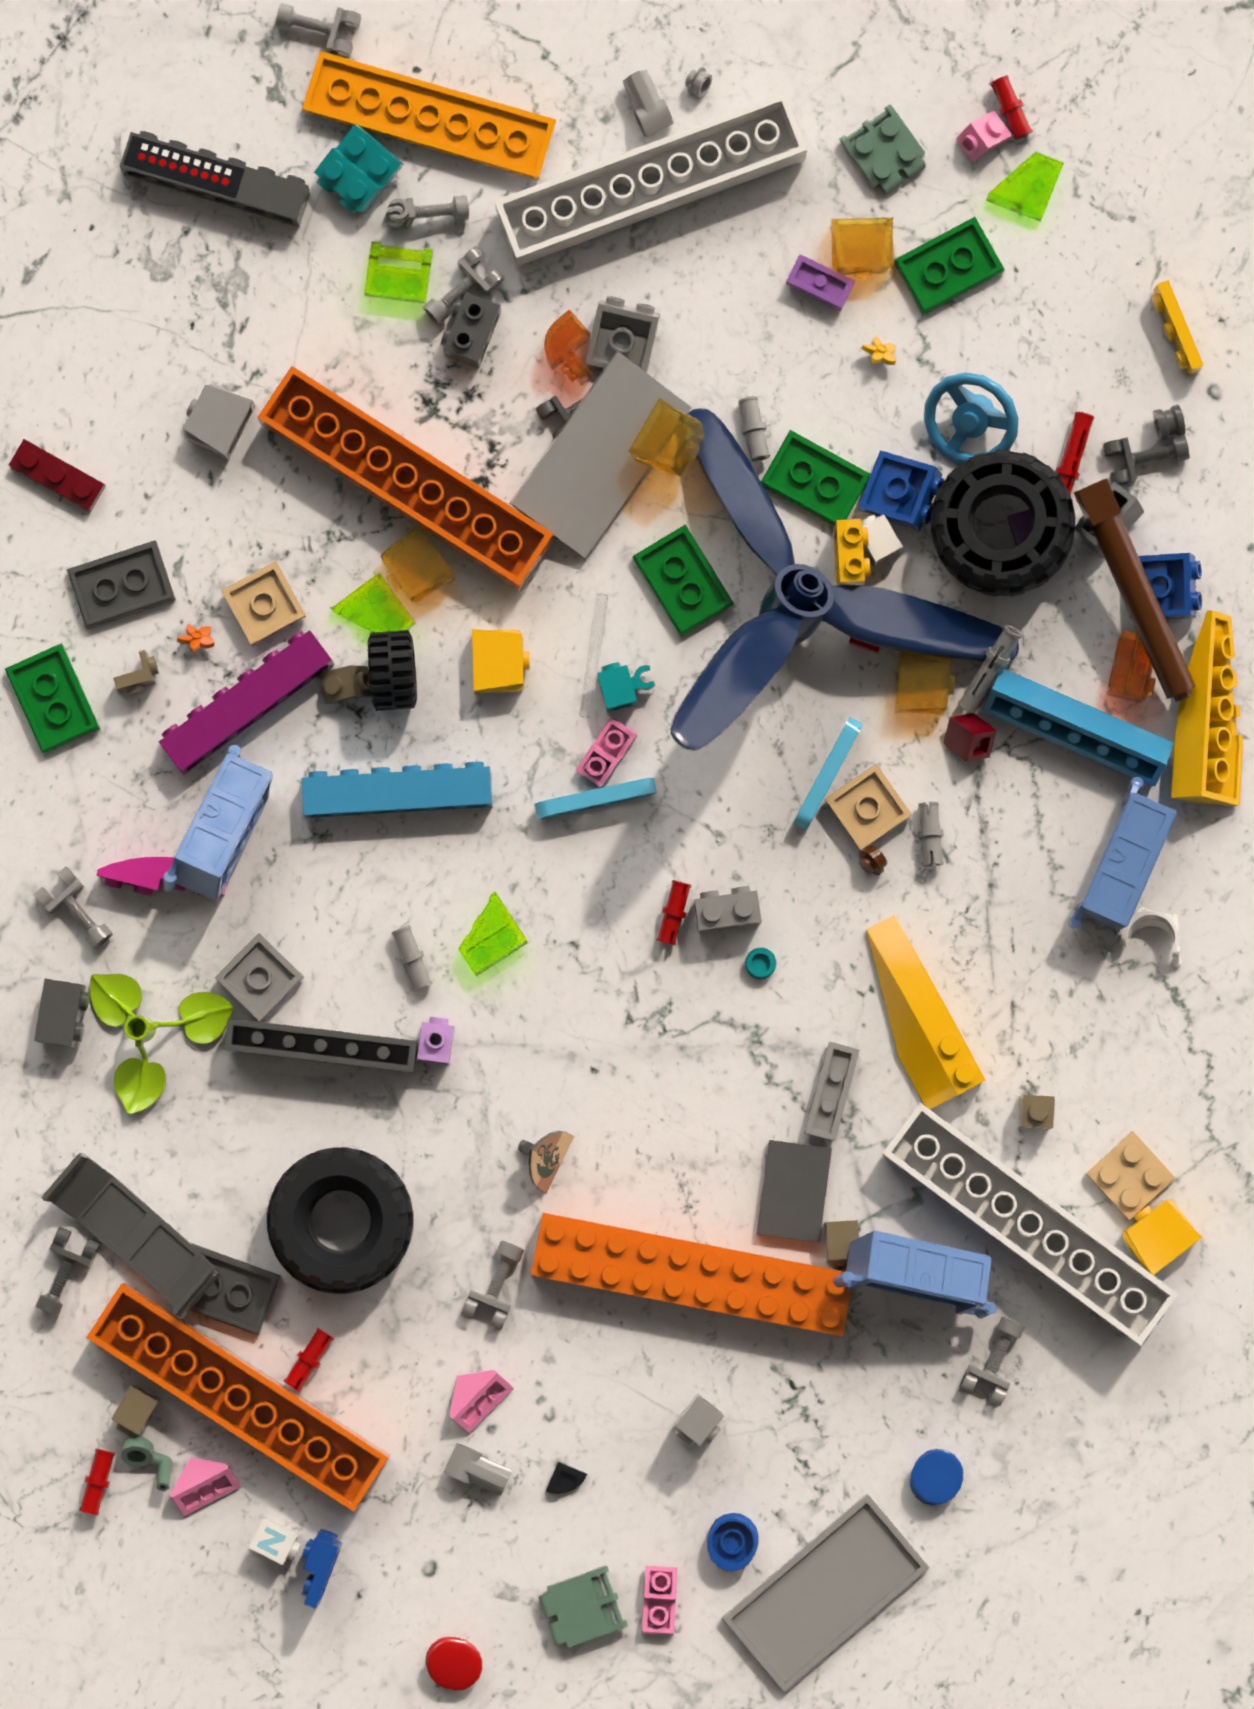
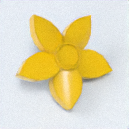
(880, 352)

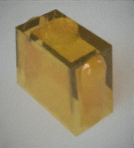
(862, 246)
(668, 439)
(416, 566)
(923, 684)

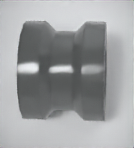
(1169, 422)

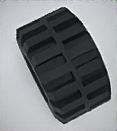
(392, 670)

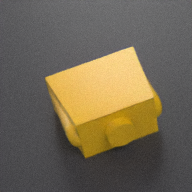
(498, 661)
(1159, 1235)

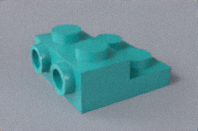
(358, 170)

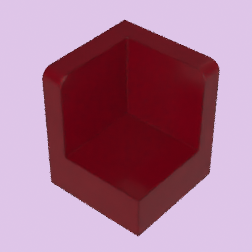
(969, 737)

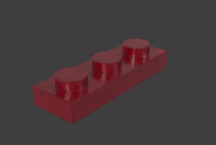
(57, 475)

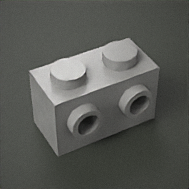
(727, 911)
(698, 1422)

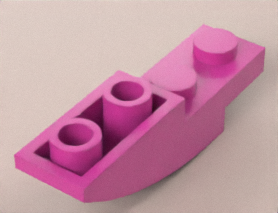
(143, 873)

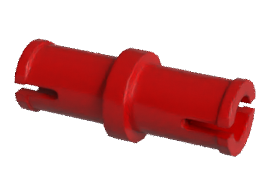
(1011, 107)
(673, 912)
(308, 1359)
(97, 1481)

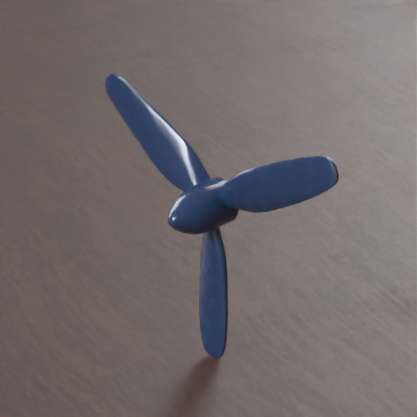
(798, 605)

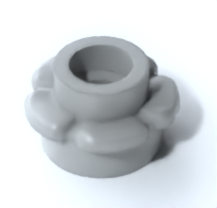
(698, 82)

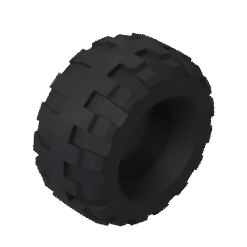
(1010, 570)
(292, 1231)

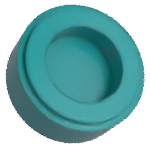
(760, 963)

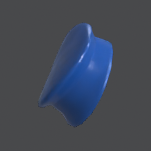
(936, 1477)
(732, 1541)

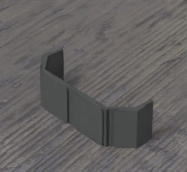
(133, 1232)

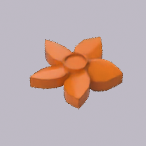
(197, 638)

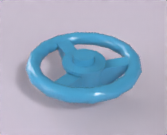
(972, 414)

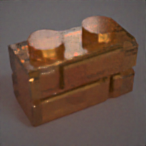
(1130, 670)

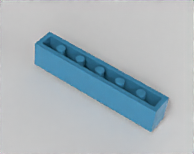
(1078, 726)
(396, 791)

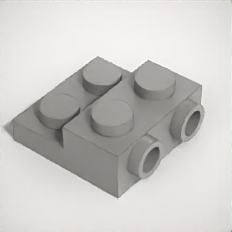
(623, 331)

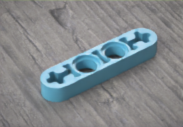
(827, 773)
(595, 798)

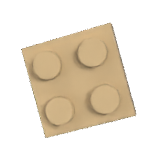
(263, 603)
(868, 807)
(1130, 1175)

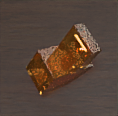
(562, 341)

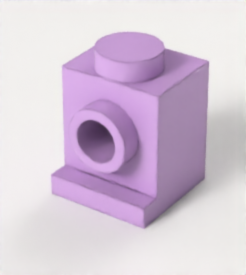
(439, 1053)

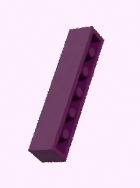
(246, 701)

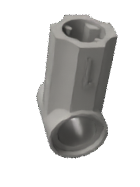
(650, 110)
(470, 1466)

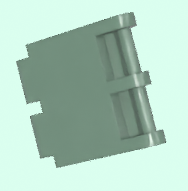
(885, 151)
(581, 1608)

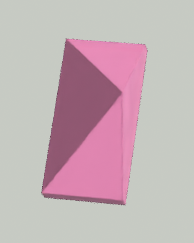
(476, 1397)
(201, 1484)

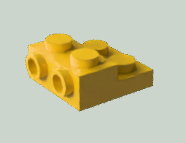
(848, 551)

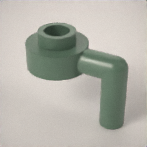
(139, 1452)

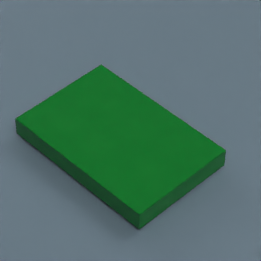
(949, 265)
(815, 479)
(683, 580)
(52, 698)

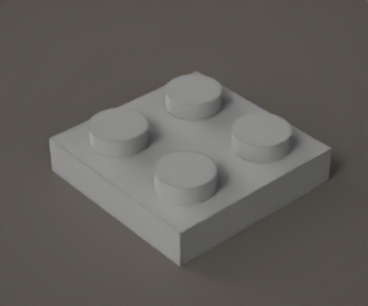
(259, 977)

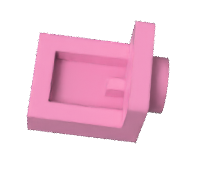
(983, 136)

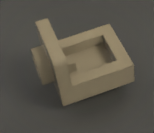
(133, 682)
(345, 683)

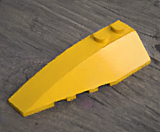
(1206, 737)
(919, 1020)

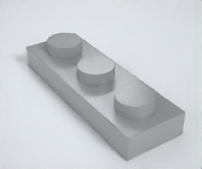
(831, 1091)

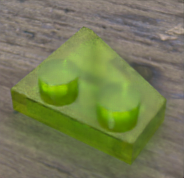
(1028, 186)
(375, 607)
(492, 937)

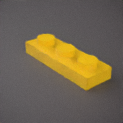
(1176, 328)

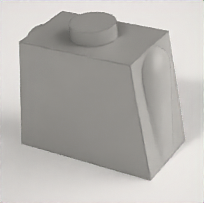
(217, 420)

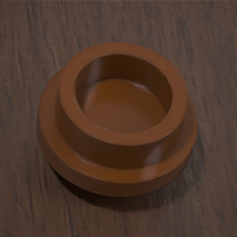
(872, 860)

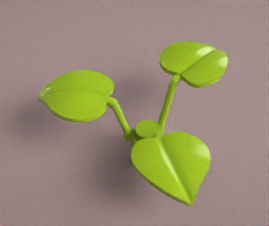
(115, 998)

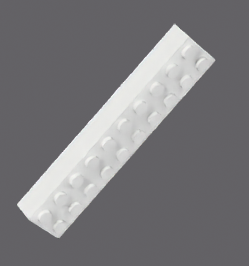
(651, 179)
(1030, 1224)

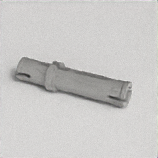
(1008, 640)

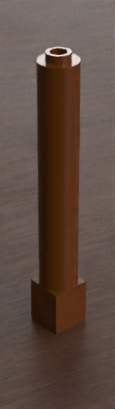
(1104, 518)

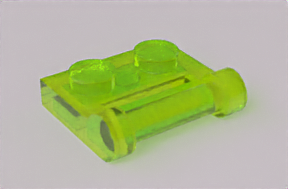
(398, 282)

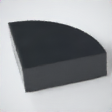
(565, 1479)

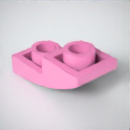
(606, 752)
(659, 1600)

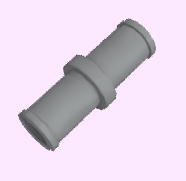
(754, 428)
(930, 834)
(411, 957)

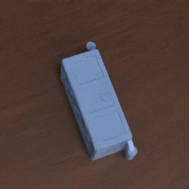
(220, 827)
(1126, 861)
(919, 1271)

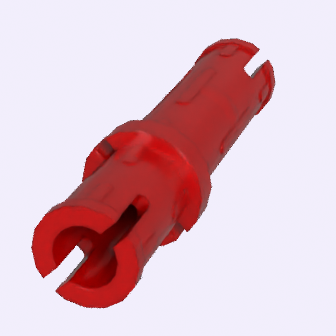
(1074, 449)

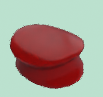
(453, 1663)

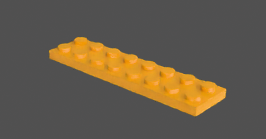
(429, 115)

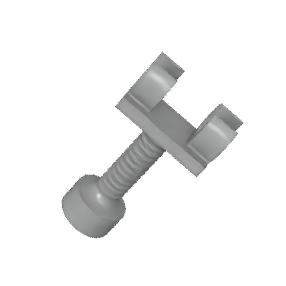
(287, 17)
(457, 208)
(438, 309)
(96, 933)
(508, 1254)
(1009, 1331)

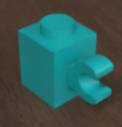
(619, 688)

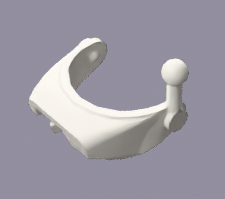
(1167, 922)

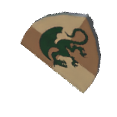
(546, 1157)

